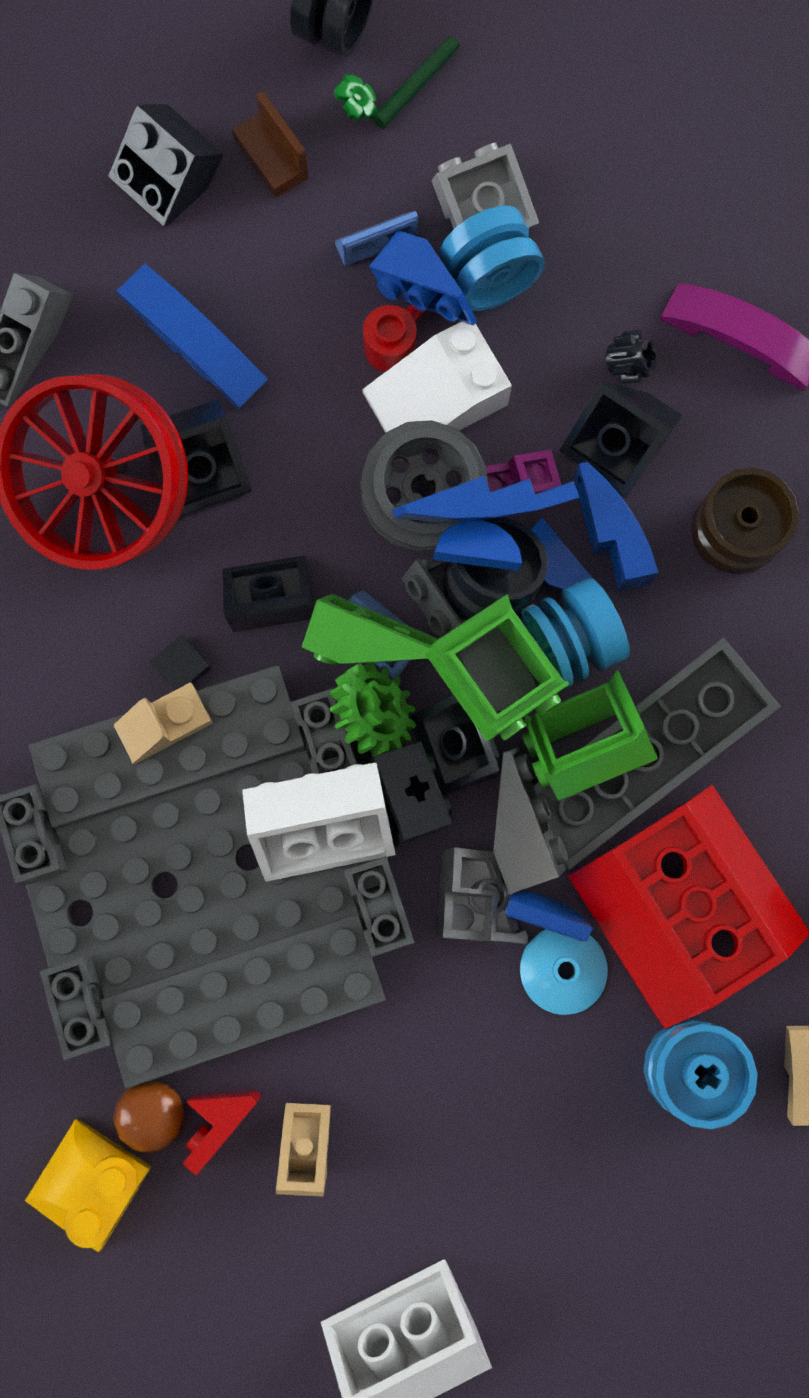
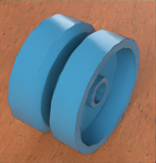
(492, 257)
(726, 1079)

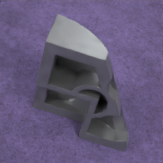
(474, 899)

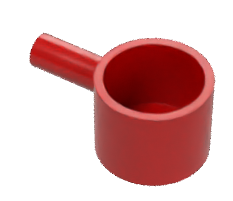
(390, 335)

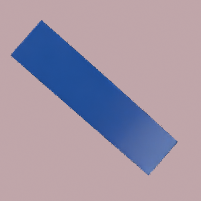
(191, 335)
(476, 502)

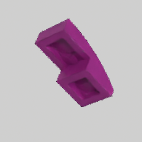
(536, 465)

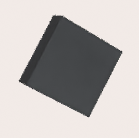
(180, 664)

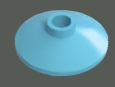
(541, 977)

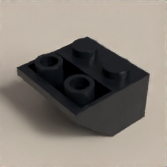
(164, 162)

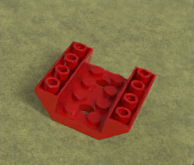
(667, 924)

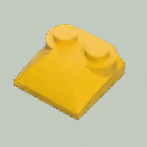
(88, 1185)

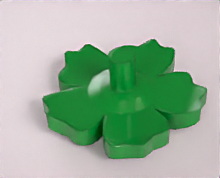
(358, 98)

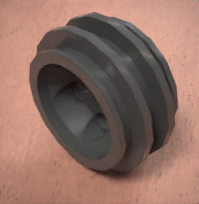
(409, 443)

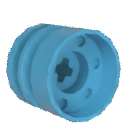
(580, 631)

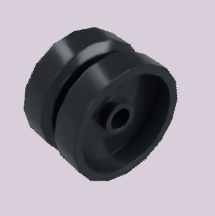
(335, 21)
(477, 587)

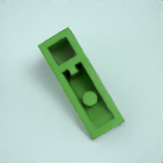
(354, 634)

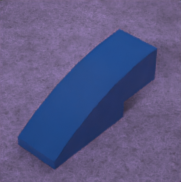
(614, 529)

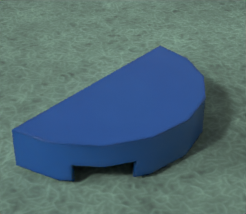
(478, 544)
(562, 565)
(548, 914)

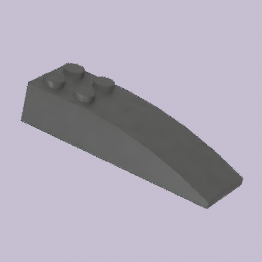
(688, 725)

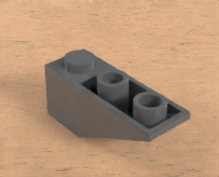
(28, 326)
(523, 837)

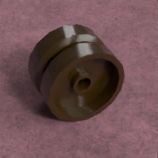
(745, 521)

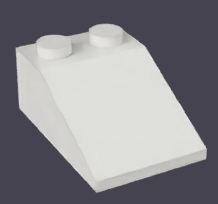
(443, 380)

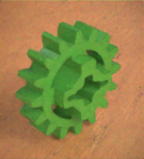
(372, 709)

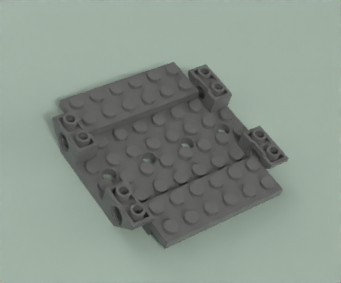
(226, 952)

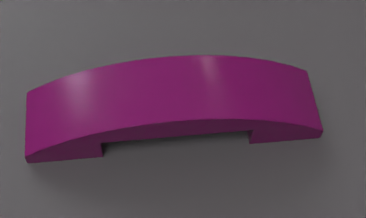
(742, 327)

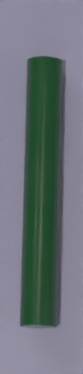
(416, 82)

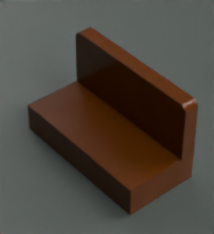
(272, 148)

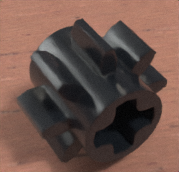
(631, 356)

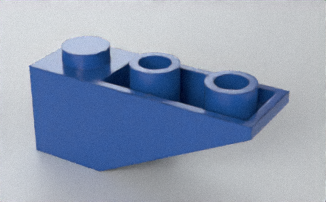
(415, 274)

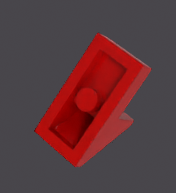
(224, 1113)

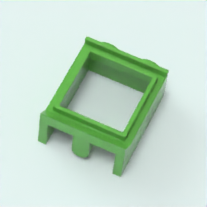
(488, 722)
(599, 760)

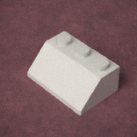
(318, 821)
(406, 1340)

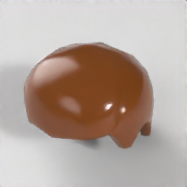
(149, 1116)

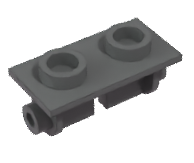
(426, 587)

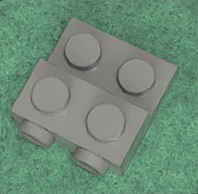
(482, 184)

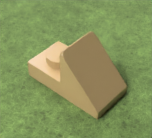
(159, 724)
(304, 1150)

